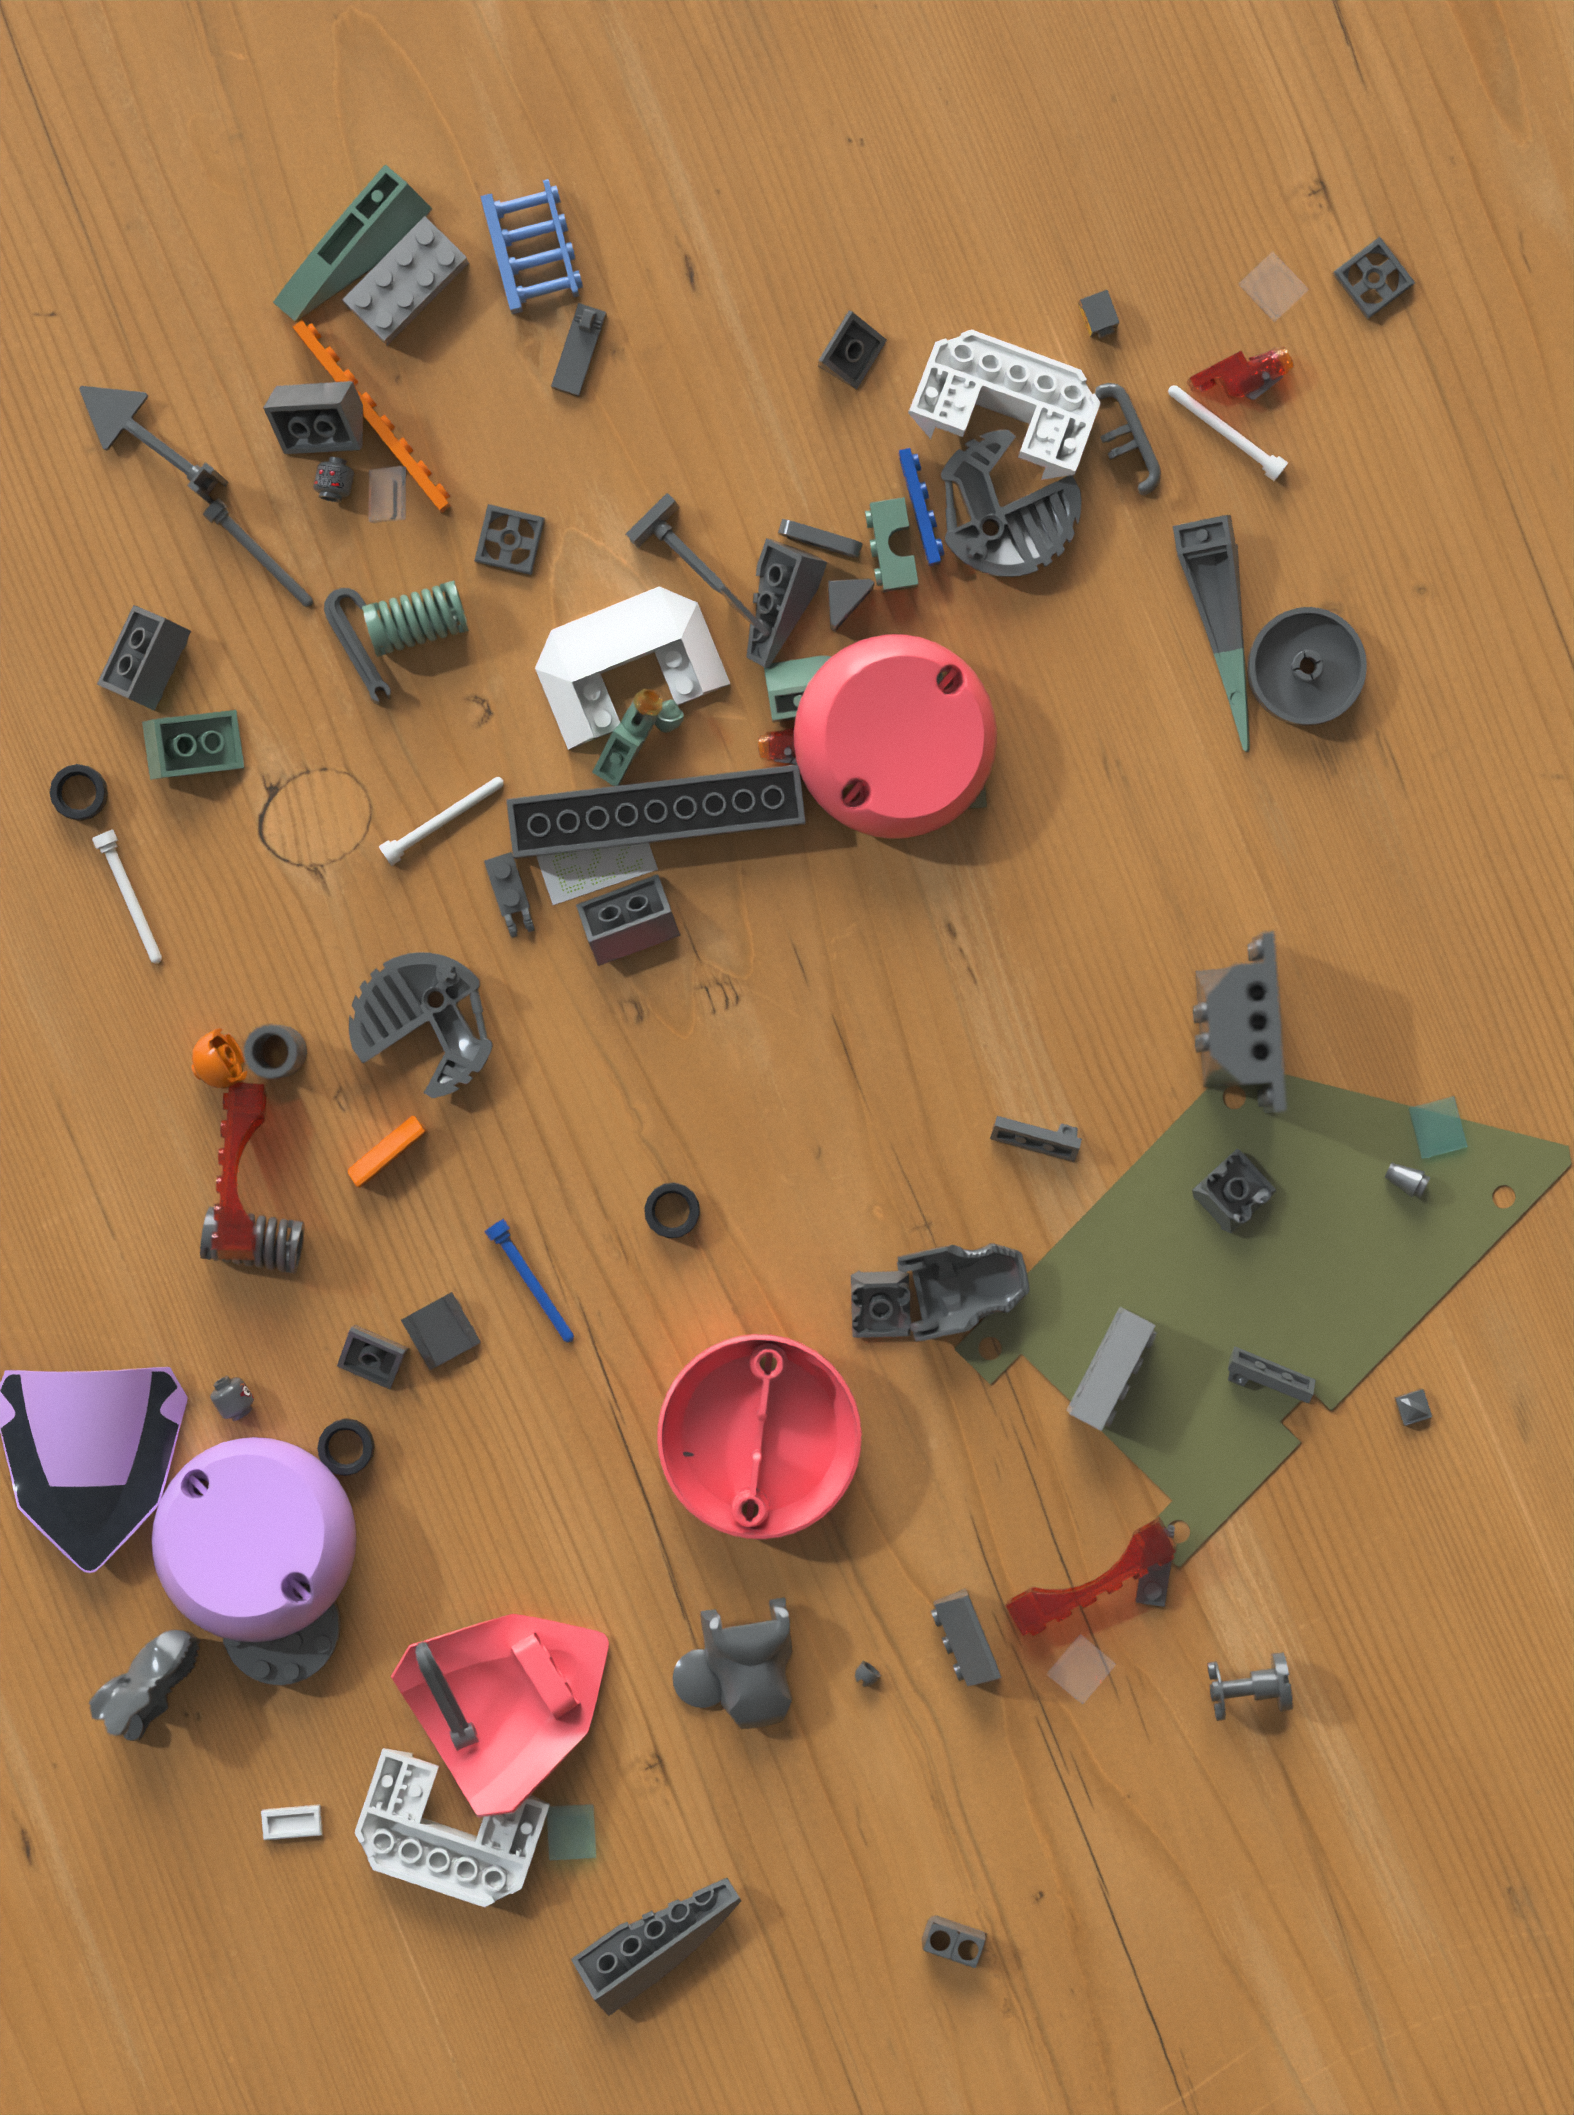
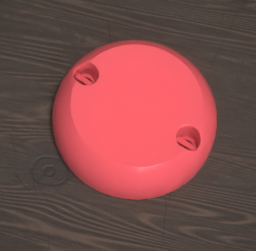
(895, 735)
(759, 1436)

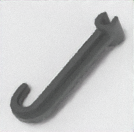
(352, 643)
(462, 1732)

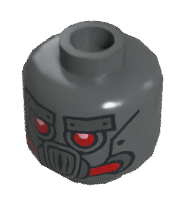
(333, 480)

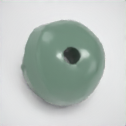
(669, 717)

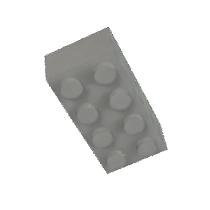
(405, 281)
(1110, 1369)

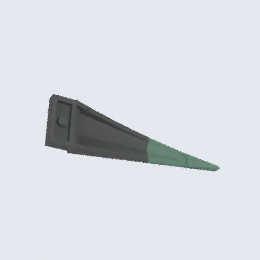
(1212, 571)

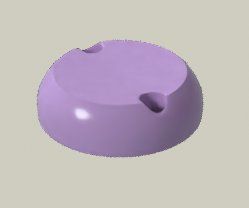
(252, 1539)

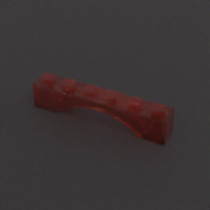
(245, 1114)
(1039, 1605)

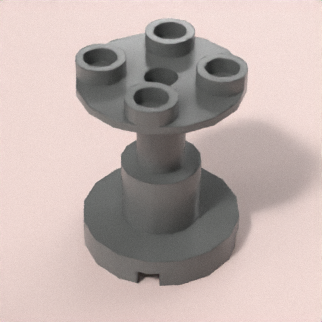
(1261, 1684)

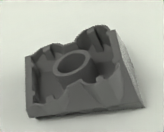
(1233, 1191)
(880, 1304)
(441, 1331)

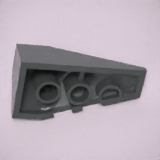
(785, 590)

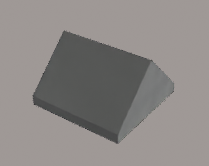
(851, 350)
(845, 598)
(372, 1356)

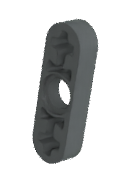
(820, 538)

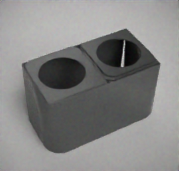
(951, 1928)

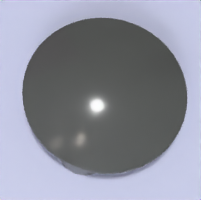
(695, 1680)

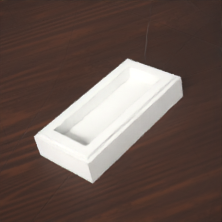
(291, 1822)

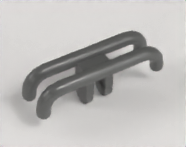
(1135, 427)

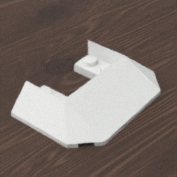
(1012, 383)
(615, 636)
(436, 1855)

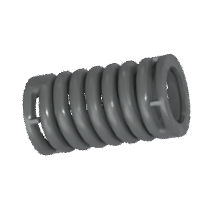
(254, 1051)
(284, 1254)

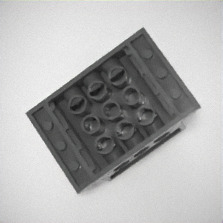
(1242, 1025)

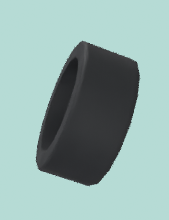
(56, 792)
(652, 1220)
(327, 1459)

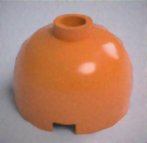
(218, 1060)

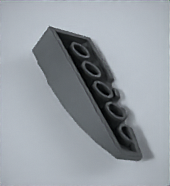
(647, 1950)

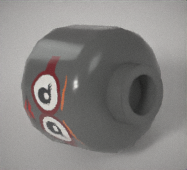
(232, 1398)

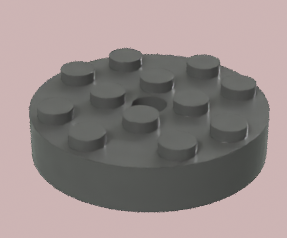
(1336, 658)
(290, 1657)

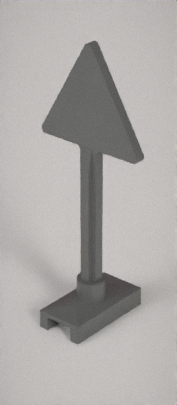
(114, 411)
(655, 523)

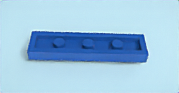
(918, 494)

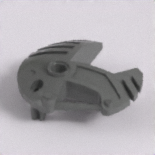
(1027, 528)
(399, 1003)

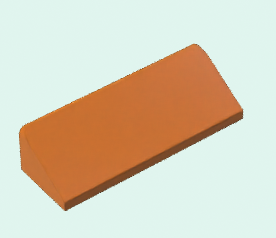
(386, 1151)

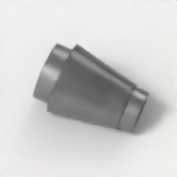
(1408, 1179)

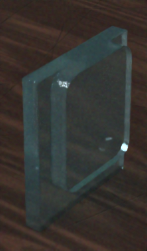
(1437, 1127)
(571, 1832)

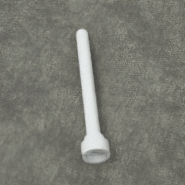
(1271, 465)
(107, 843)
(394, 850)

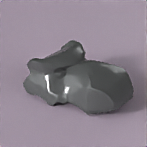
(963, 1286)
(751, 1665)
(141, 1695)

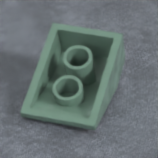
(193, 744)

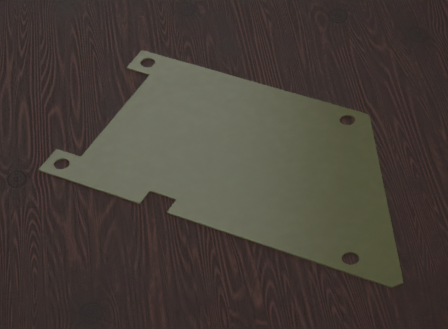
(1309, 1282)

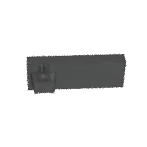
(578, 349)
(1059, 1144)
(1248, 1366)

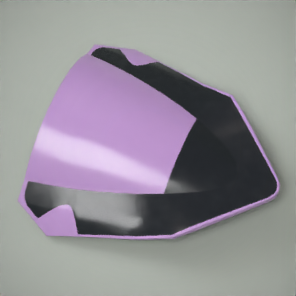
(89, 1452)

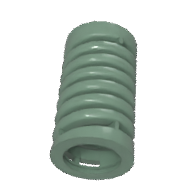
(416, 623)

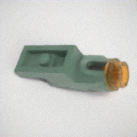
(628, 737)

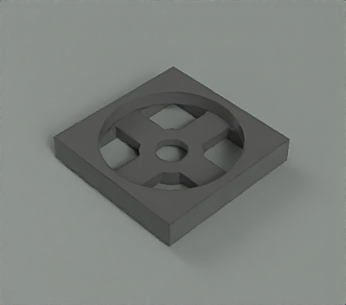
(1376, 247)
(494, 512)

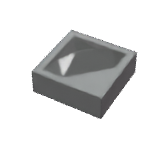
(1413, 1407)

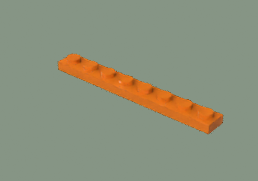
(381, 425)

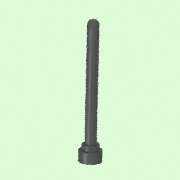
(218, 513)

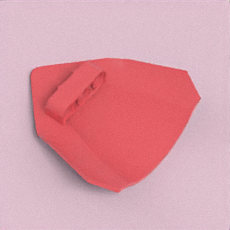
(524, 1689)

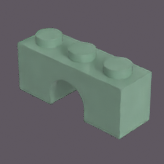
(893, 571)

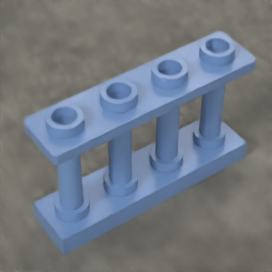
(503, 238)

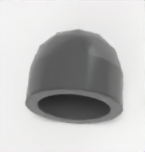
(867, 1673)

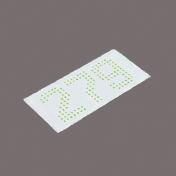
(587, 871)

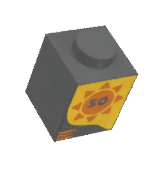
(1099, 314)

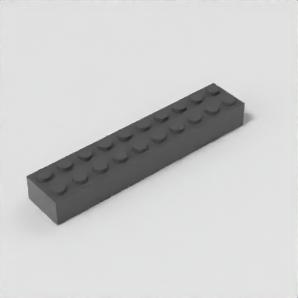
(655, 811)

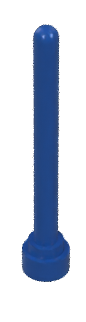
(500, 1234)

